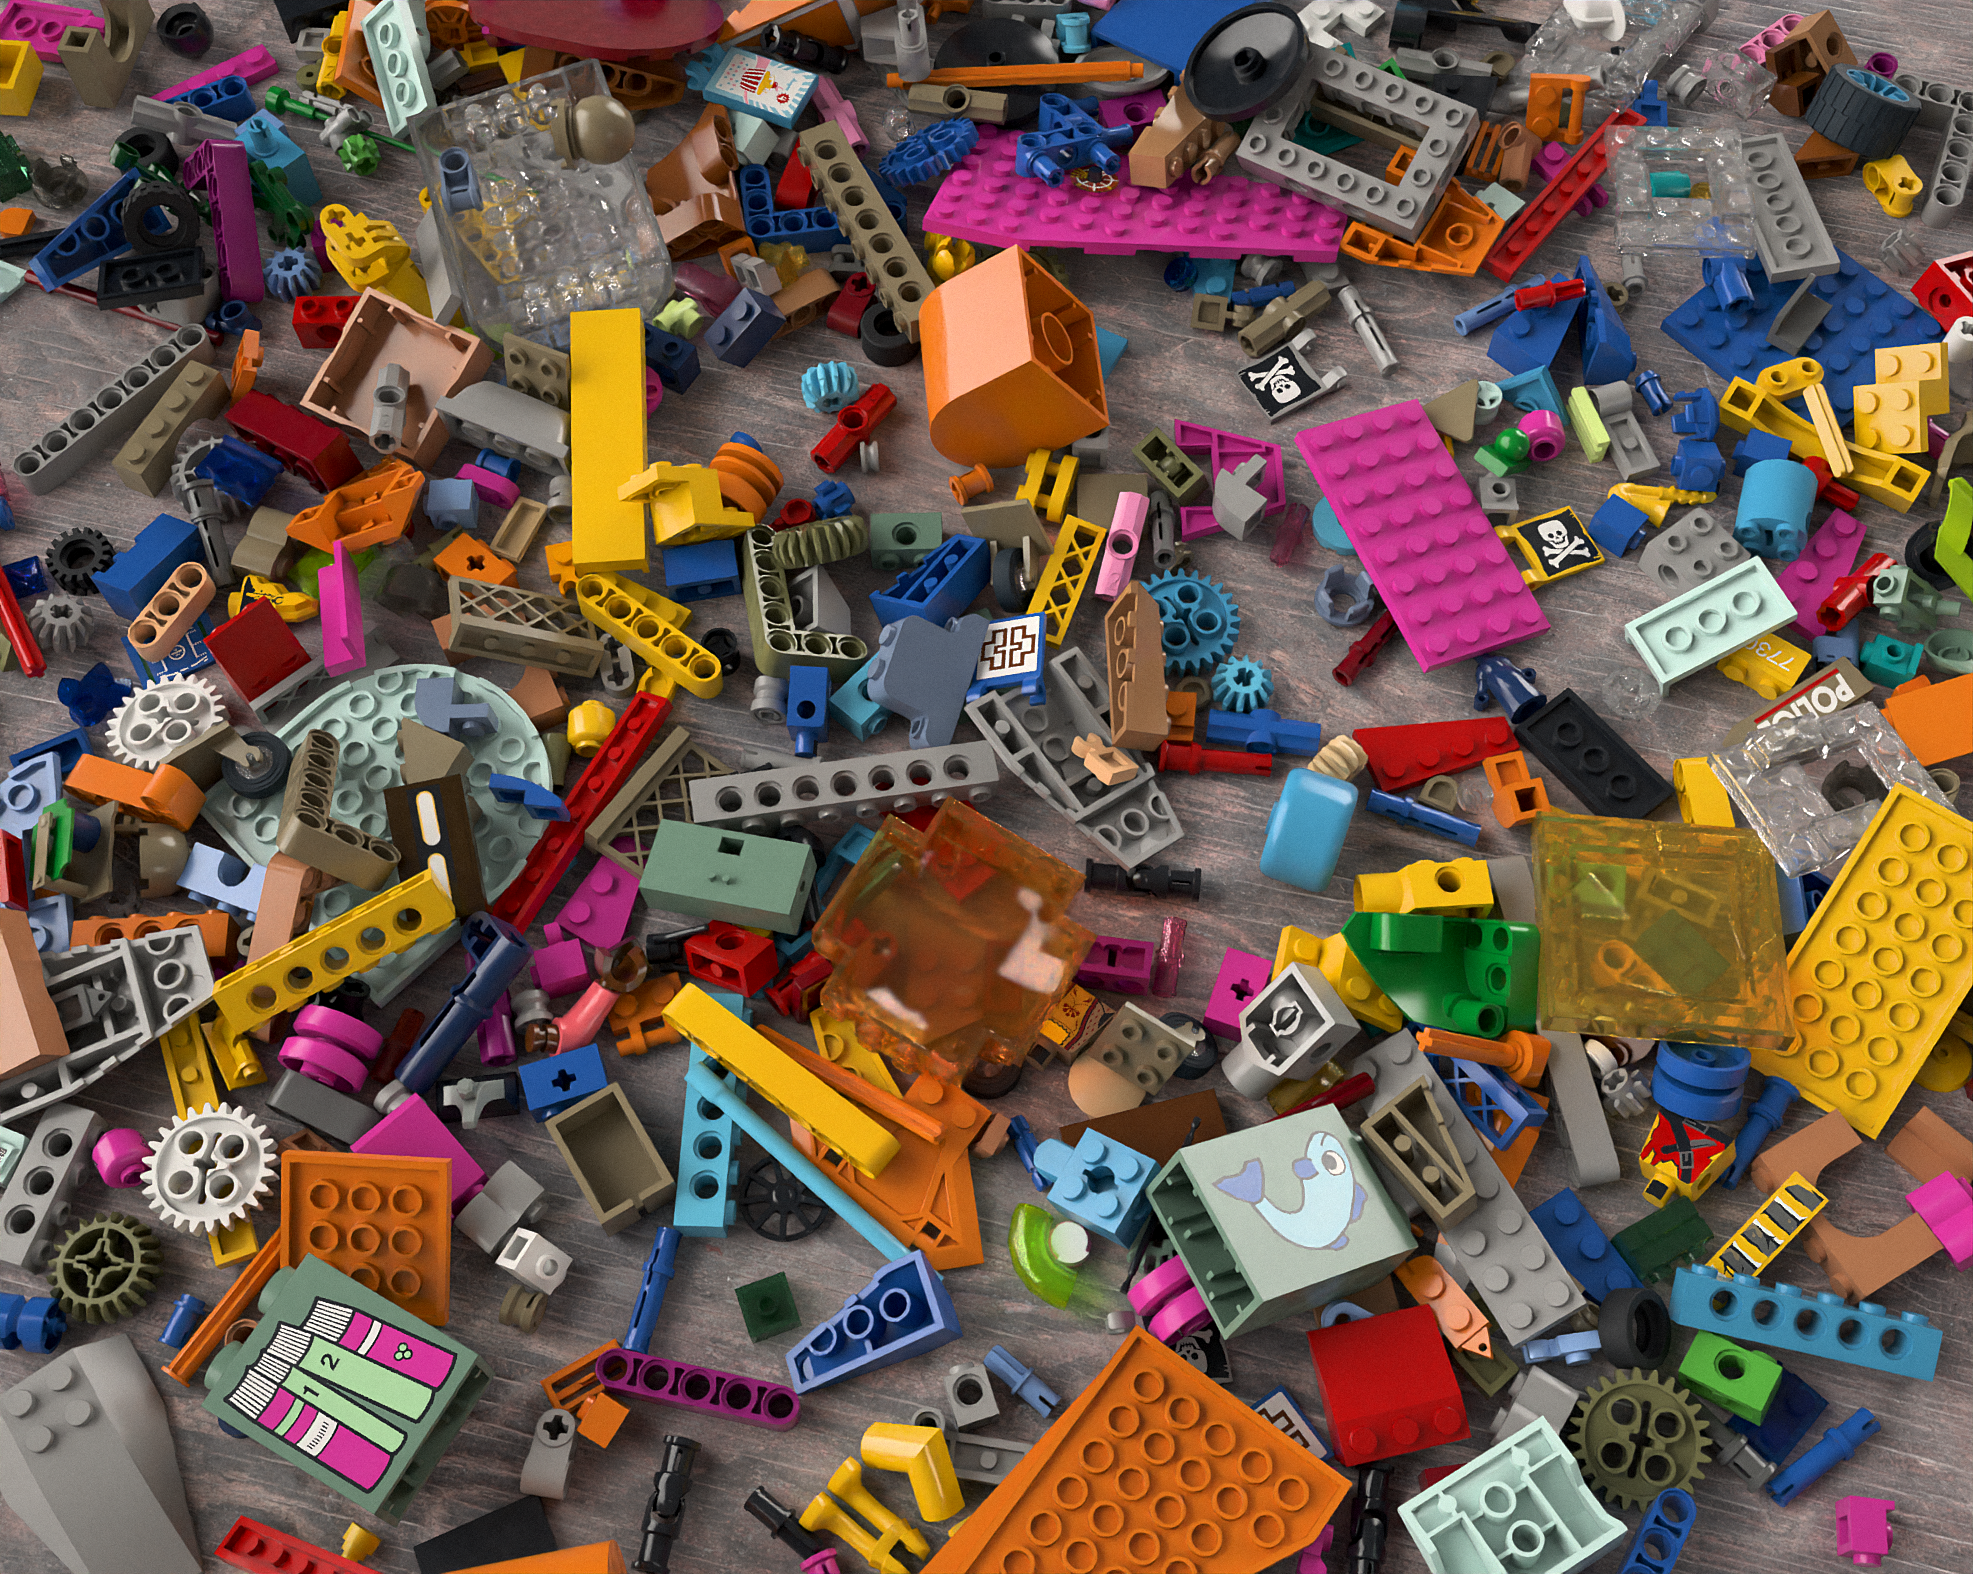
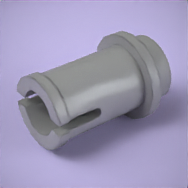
(1633, 276)

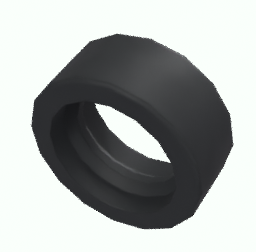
(1616, 1328)

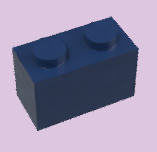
(744, 327)

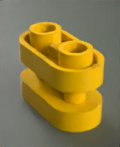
(1038, 468)

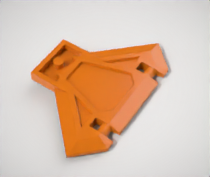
(922, 1178)

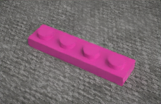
(252, 65)

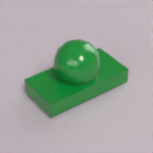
(1506, 454)

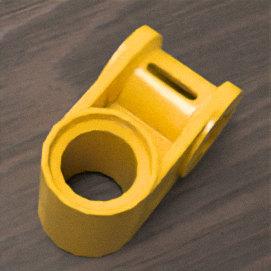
(1892, 184)

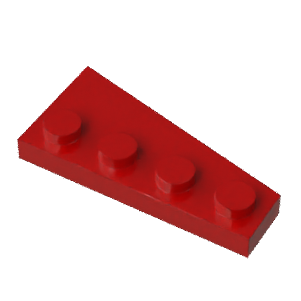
(1414, 753)

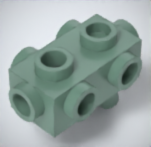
(1910, 600)

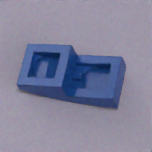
(535, 798)

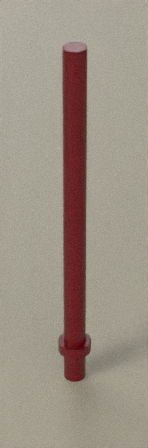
(132, 311)

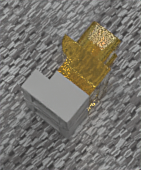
(772, 268)

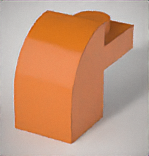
(1515, 793)

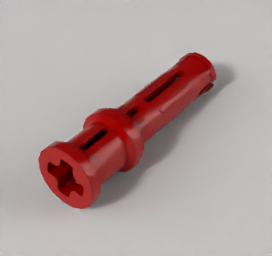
(1196, 759)

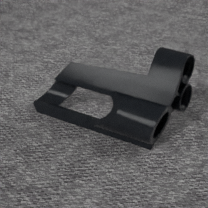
(1415, 15)

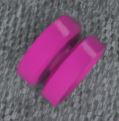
(330, 1048)
(1173, 1299)

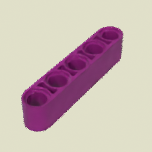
(684, 1375)

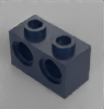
(671, 359)

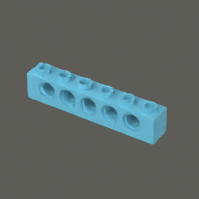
(693, 1214)

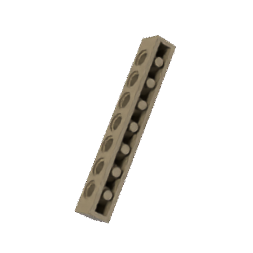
(868, 224)

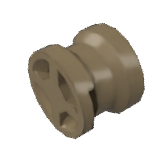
(523, 1308)

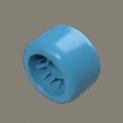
(1308, 829)

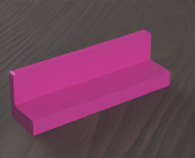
(341, 614)

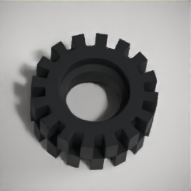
(71, 549)

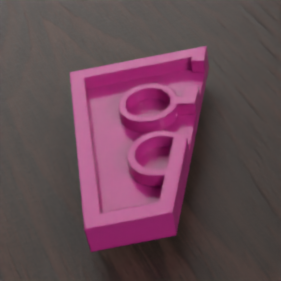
(604, 901)

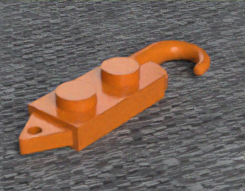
(1450, 1305)

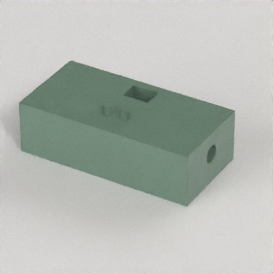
(728, 876)

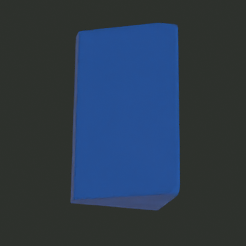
(67, 746)

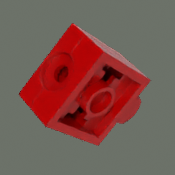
(1947, 289)

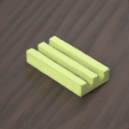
(1587, 424)

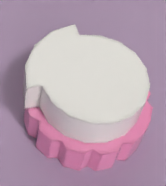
(1070, 1244)

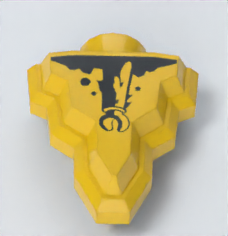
(289, 605)

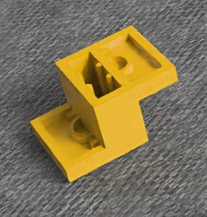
(1907, 389)
(685, 504)
(1342, 971)

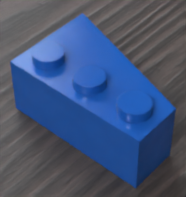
(149, 564)

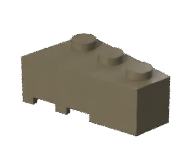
(1420, 1154)

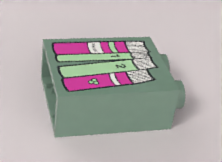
(347, 1387)

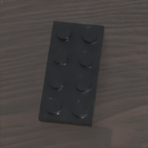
(1592, 759)

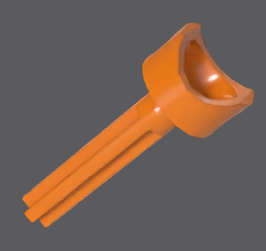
(1516, 1052)

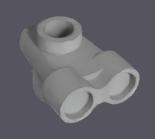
(344, 125)

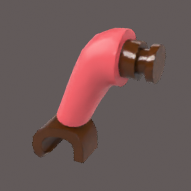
(587, 1015)

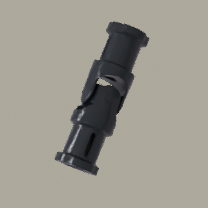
(804, 49)
(1145, 880)
(670, 1486)
(1369, 1536)

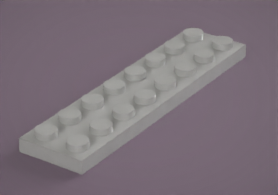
(1499, 1240)

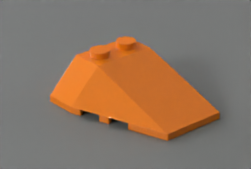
(1451, 242)

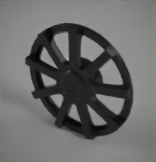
(784, 1199)

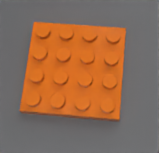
(374, 1221)

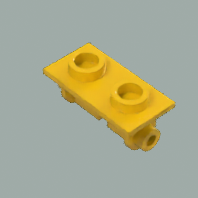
(233, 1054)

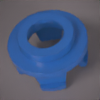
(1699, 417)

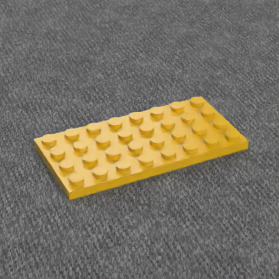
(1881, 963)

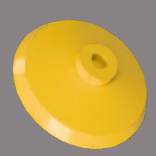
(1947, 1065)

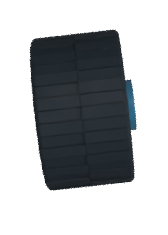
(1863, 111)

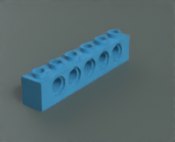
(1911, 1353)

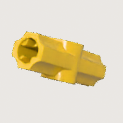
(331, 49)

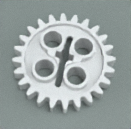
(163, 719)
(174, 1165)

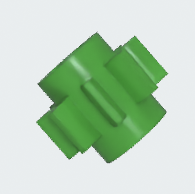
(359, 155)

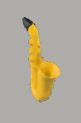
(1657, 500)

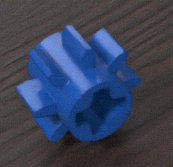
(832, 500)

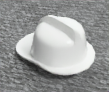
(1599, 15)

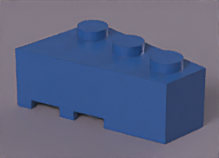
(1534, 335)
(941, 586)

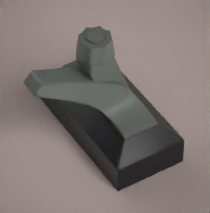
(477, 1098)

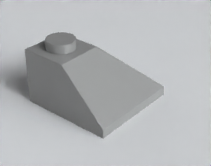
(817, 603)

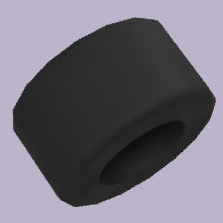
(152, 147)
(882, 349)

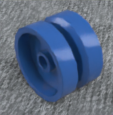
(1700, 1079)

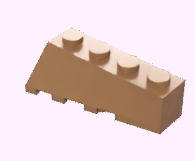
(1172, 142)
(1136, 671)

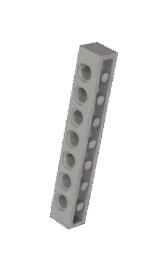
(860, 774)

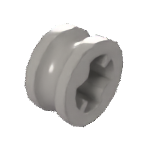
(869, 457)

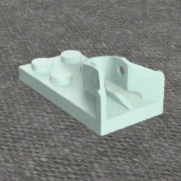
(399, 59)
(1710, 622)

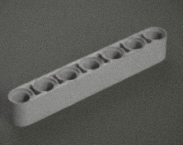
(110, 411)

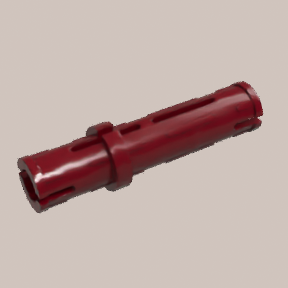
(1364, 652)

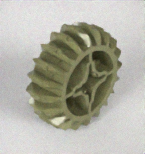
(820, 542)
(105, 1242)

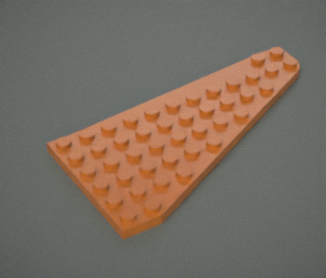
(1150, 1479)

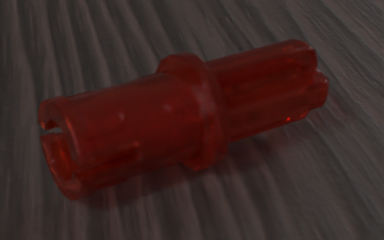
(397, 1045)

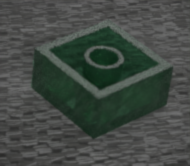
(768, 1307)

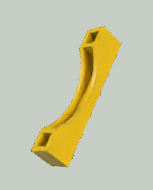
(1876, 473)

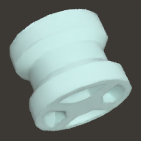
(1490, 399)

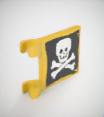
(1553, 546)

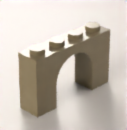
(103, 66)

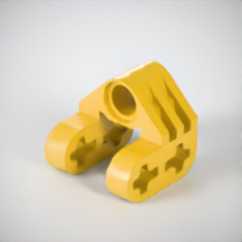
(381, 253)

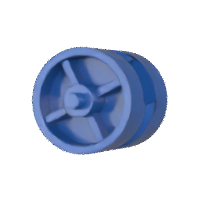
(33, 1323)

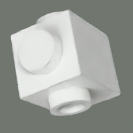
(534, 1261)

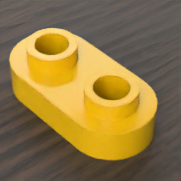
(1791, 376)

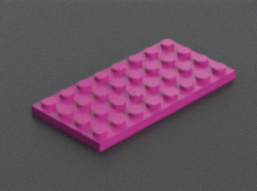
(1421, 535)

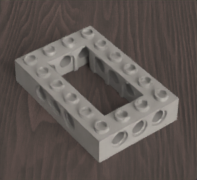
(1400, 210)

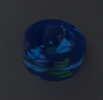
(1181, 274)

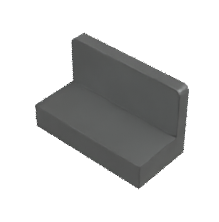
(1798, 319)

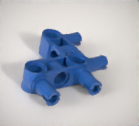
(1068, 140)

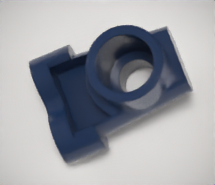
(233, 318)

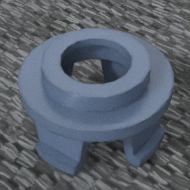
(1337, 583)

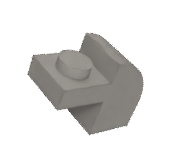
(1236, 502)

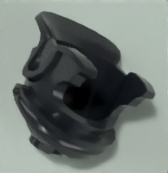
(1920, 555)

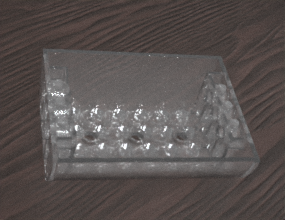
(500, 256)

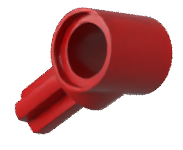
(1828, 488)

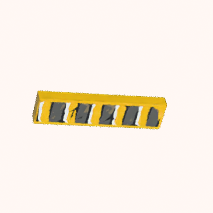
(1767, 1231)

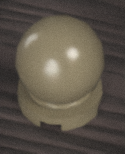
(593, 129)

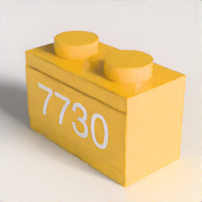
(1766, 665)

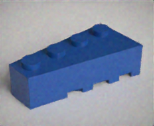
(93, 237)

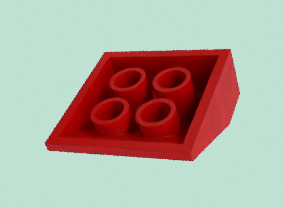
(1387, 1385)

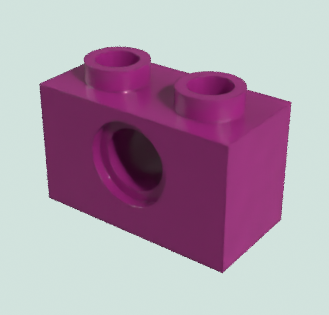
(1135, 110)

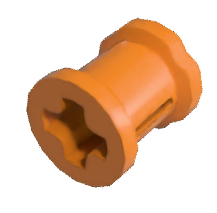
(971, 484)

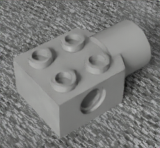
(1691, 554)
(1288, 1032)

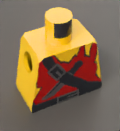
(1683, 1157)

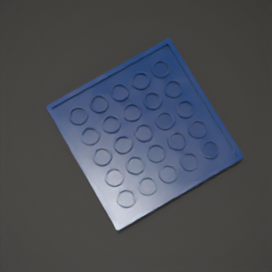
(1862, 319)

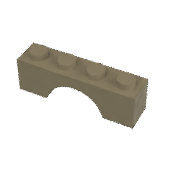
(149, 453)

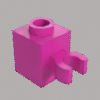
(561, 966)

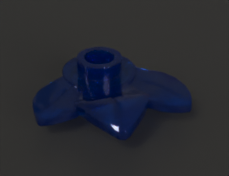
(95, 691)

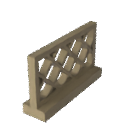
(521, 641)
(636, 796)

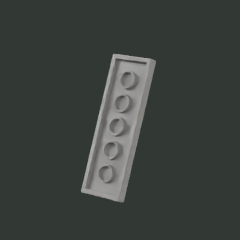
(1787, 224)

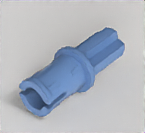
(1021, 1379)

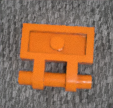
(643, 1008)

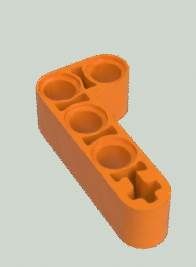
(159, 797)

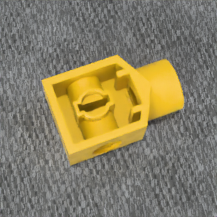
(1428, 887)

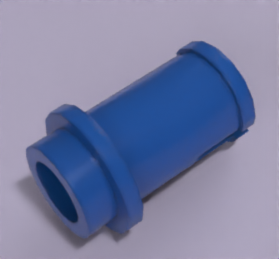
(1650, 387)
(182, 1321)

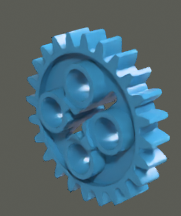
(1207, 610)

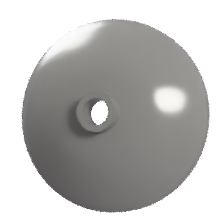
(1152, 78)

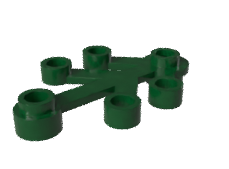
(126, 157)
(290, 212)

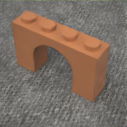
(536, 689)
(1852, 1263)

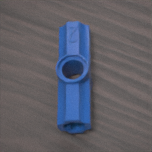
(1729, 283)
(1263, 732)

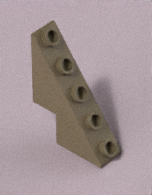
(433, 756)

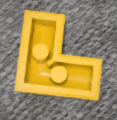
(924, 1457)

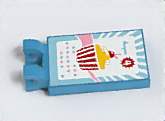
(753, 84)

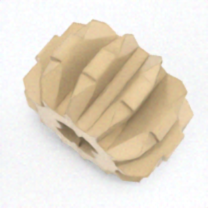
(1340, 759)

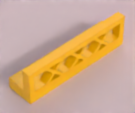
(1054, 569)

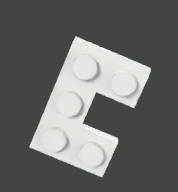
(1324, 15)

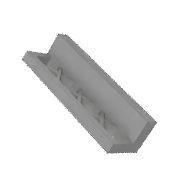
(294, 700)

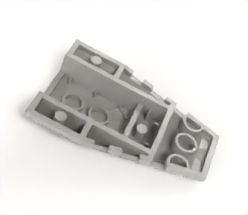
(1035, 742)
(156, 987)
(97, 1464)

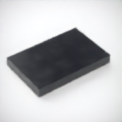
(151, 278)
(498, 1536)

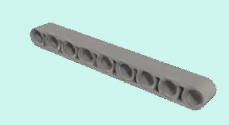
(1567, 1073)

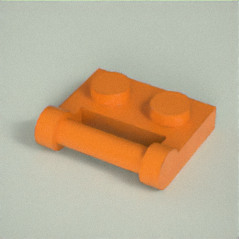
(1545, 106)

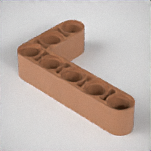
(281, 918)

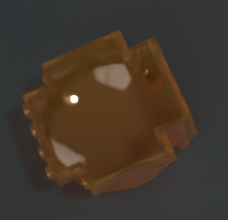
(951, 944)

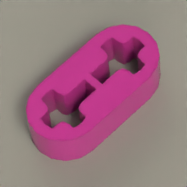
(490, 486)

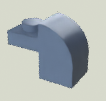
(442, 709)

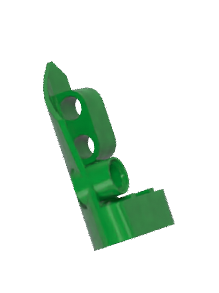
(1452, 971)

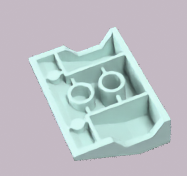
(1513, 1512)

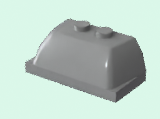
(511, 426)

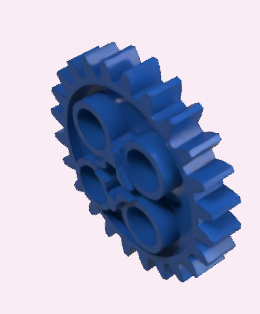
(928, 152)

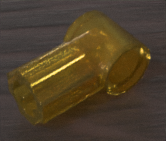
(1294, 1092)

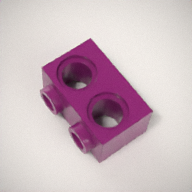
(1117, 966)

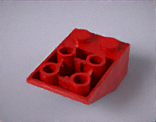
(256, 650)

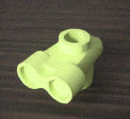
(680, 318)

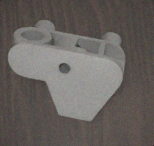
(898, 39)

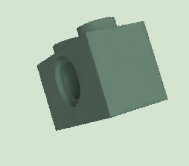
(894, 529)

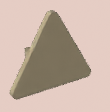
(1455, 412)

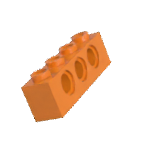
(218, 930)

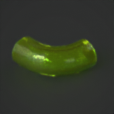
(1033, 1258)

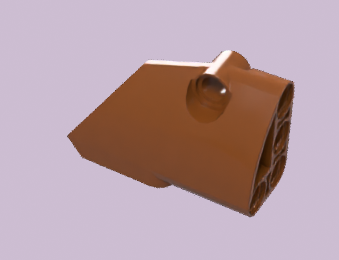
(697, 190)

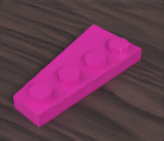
(1813, 574)

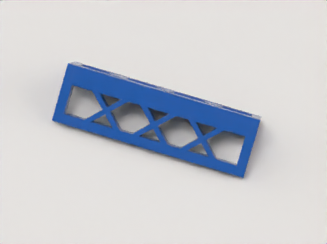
(1494, 1086)

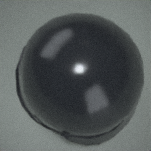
(185, 30)

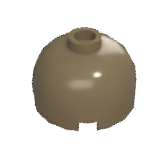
(161, 859)

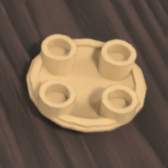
(1101, 1090)

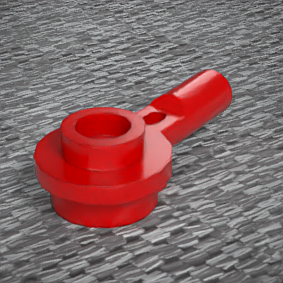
(794, 513)

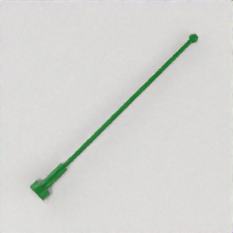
(279, 101)

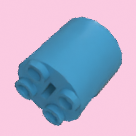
(1775, 509)

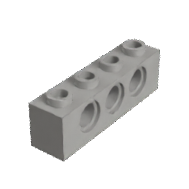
(40, 1165)

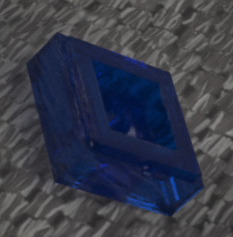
(26, 577)

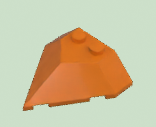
(363, 510)

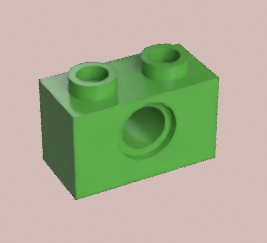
(1746, 1396)

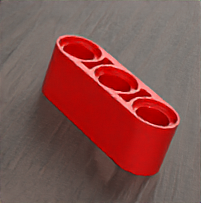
(795, 186)

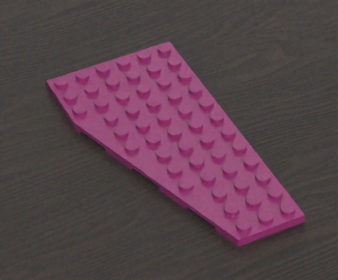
(1216, 220)

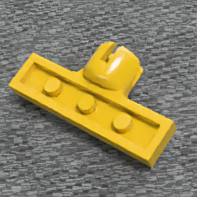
(945, 260)

